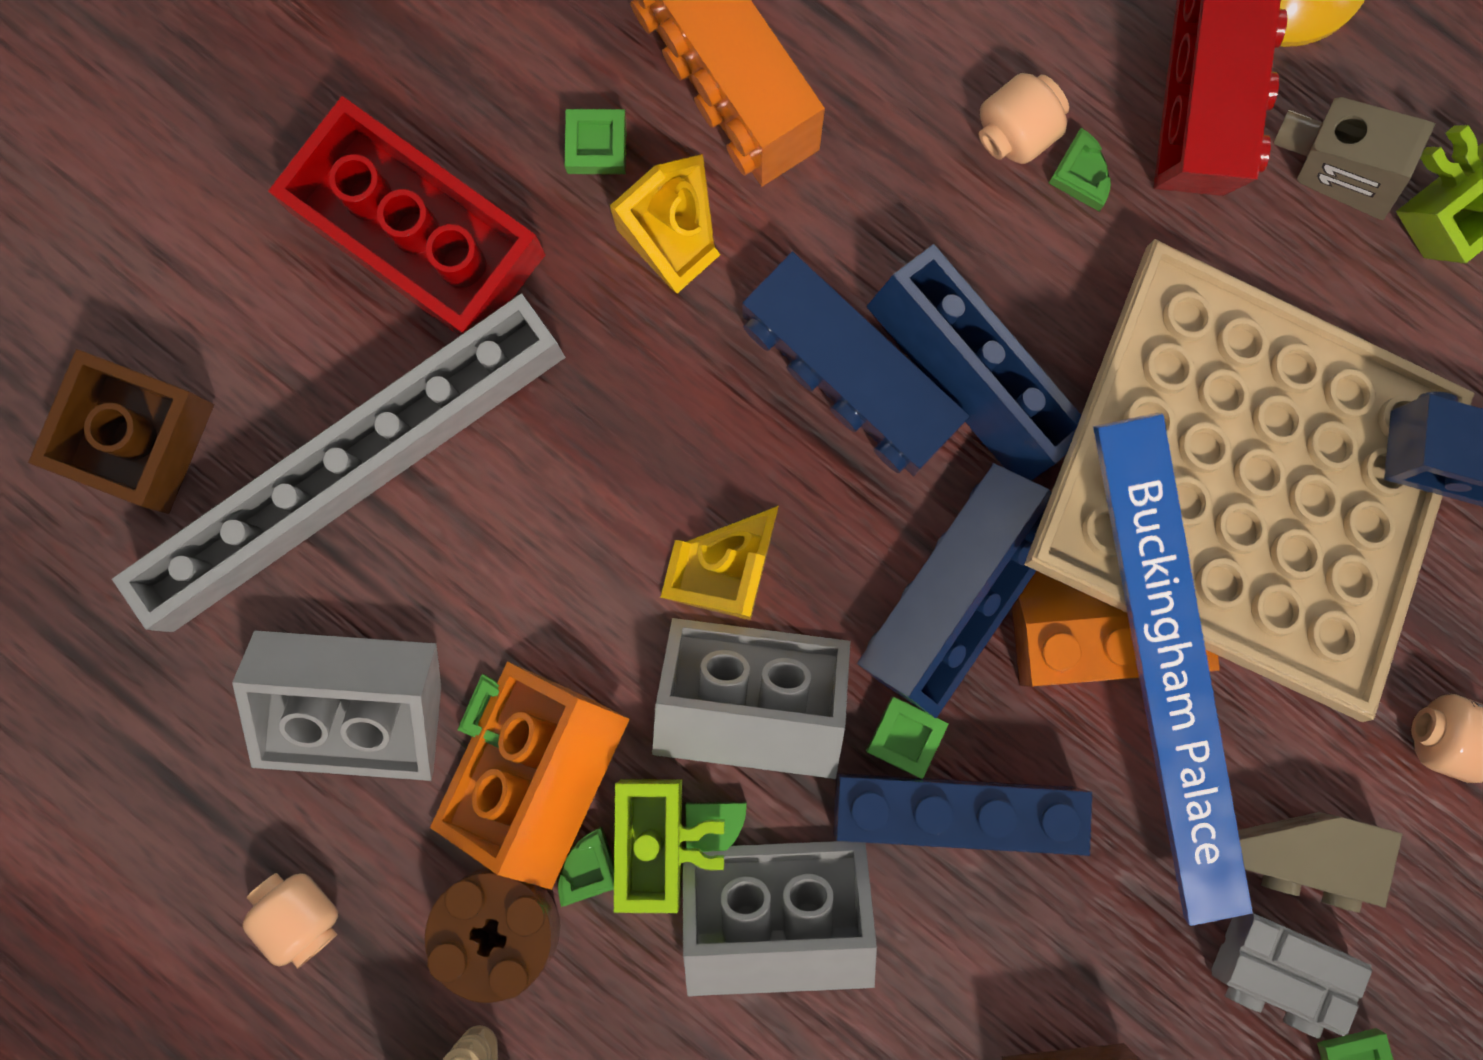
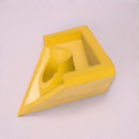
(669, 220)
(721, 567)

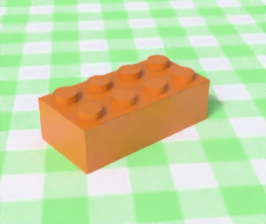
(741, 80)

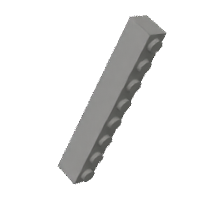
(339, 467)

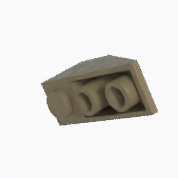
(1325, 853)

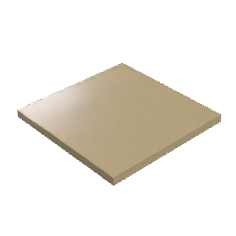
(1276, 472)

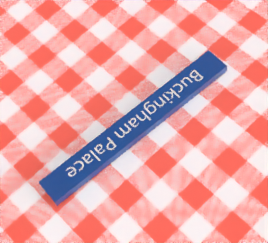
(1173, 667)

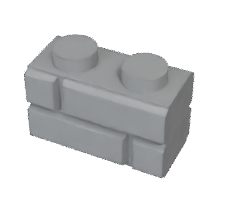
(1290, 972)

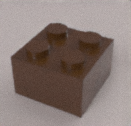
(121, 432)

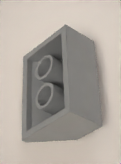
(752, 698)
(339, 704)
(779, 920)

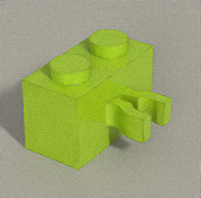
(1449, 212)
(650, 845)

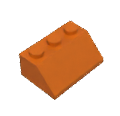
(1072, 636)
(528, 798)

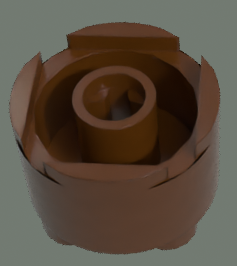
(461, 950)

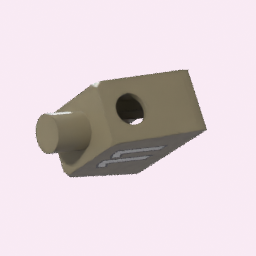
(1357, 153)

